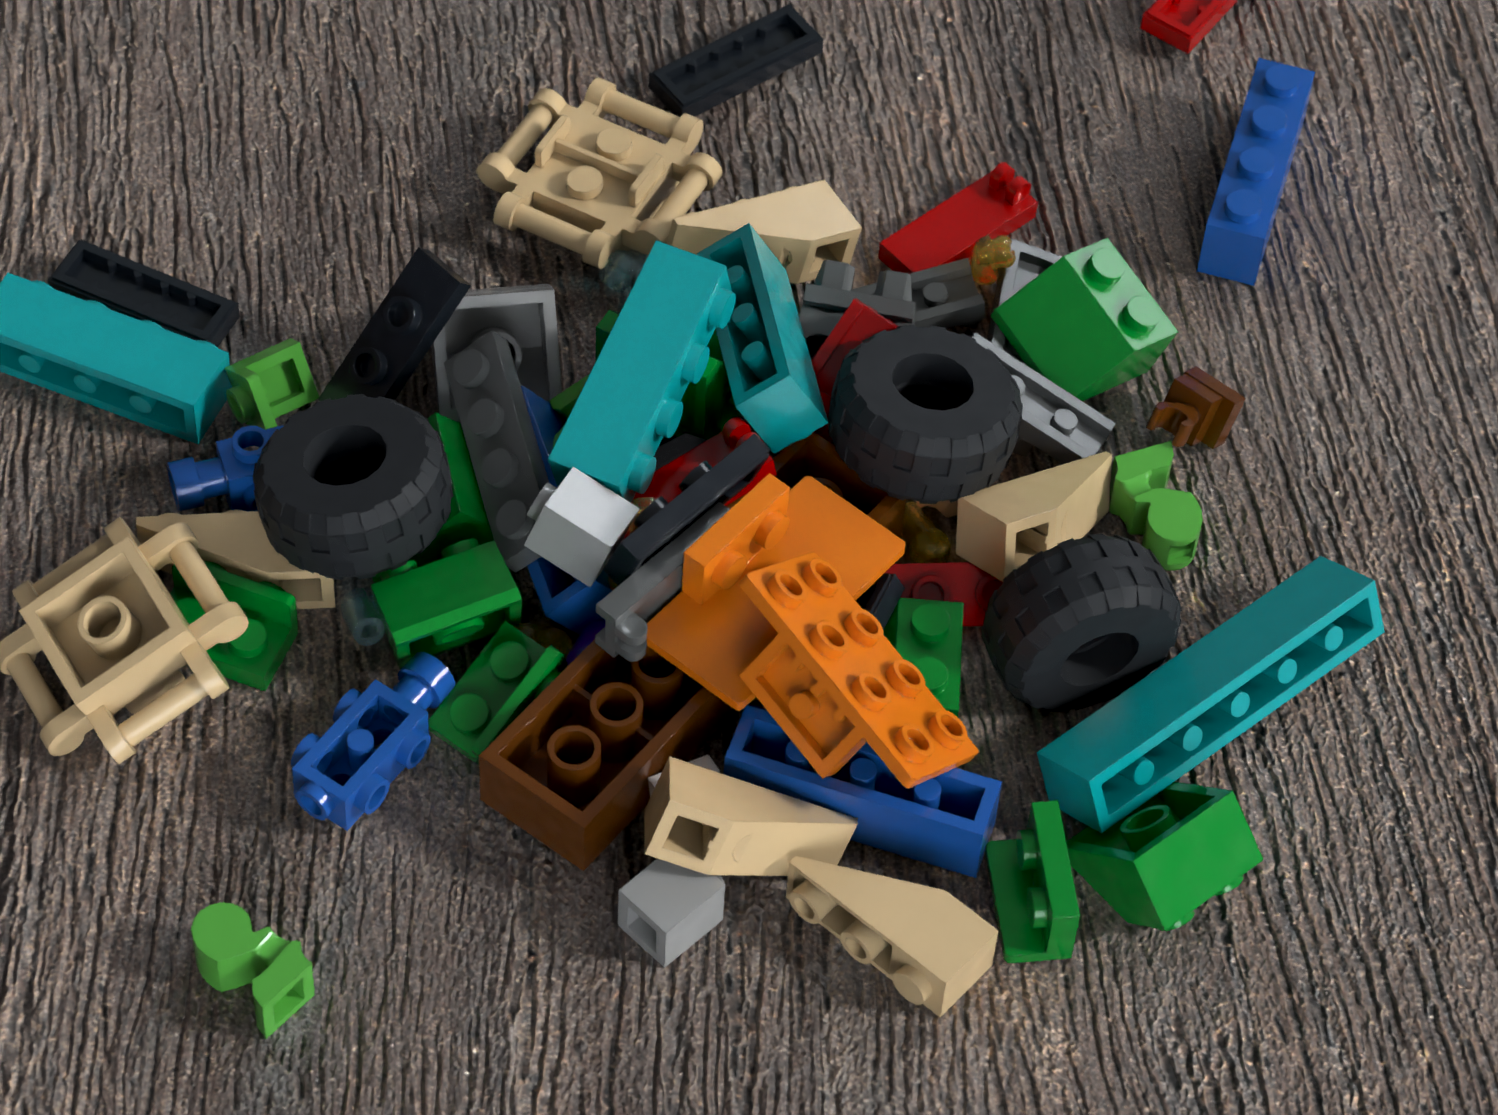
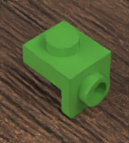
(270, 384)

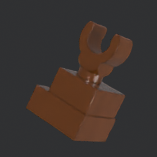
(1197, 410)

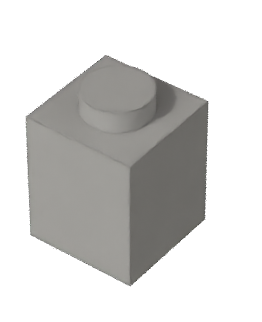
(579, 525)
(670, 908)

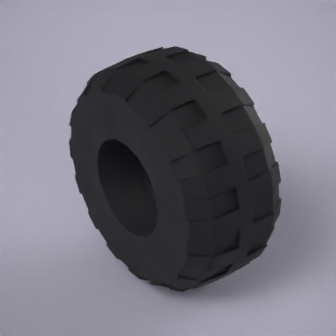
(924, 414)
(353, 487)
(1081, 622)

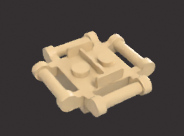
(595, 180)
(119, 639)

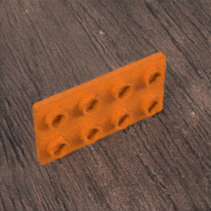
(713, 625)
(842, 682)

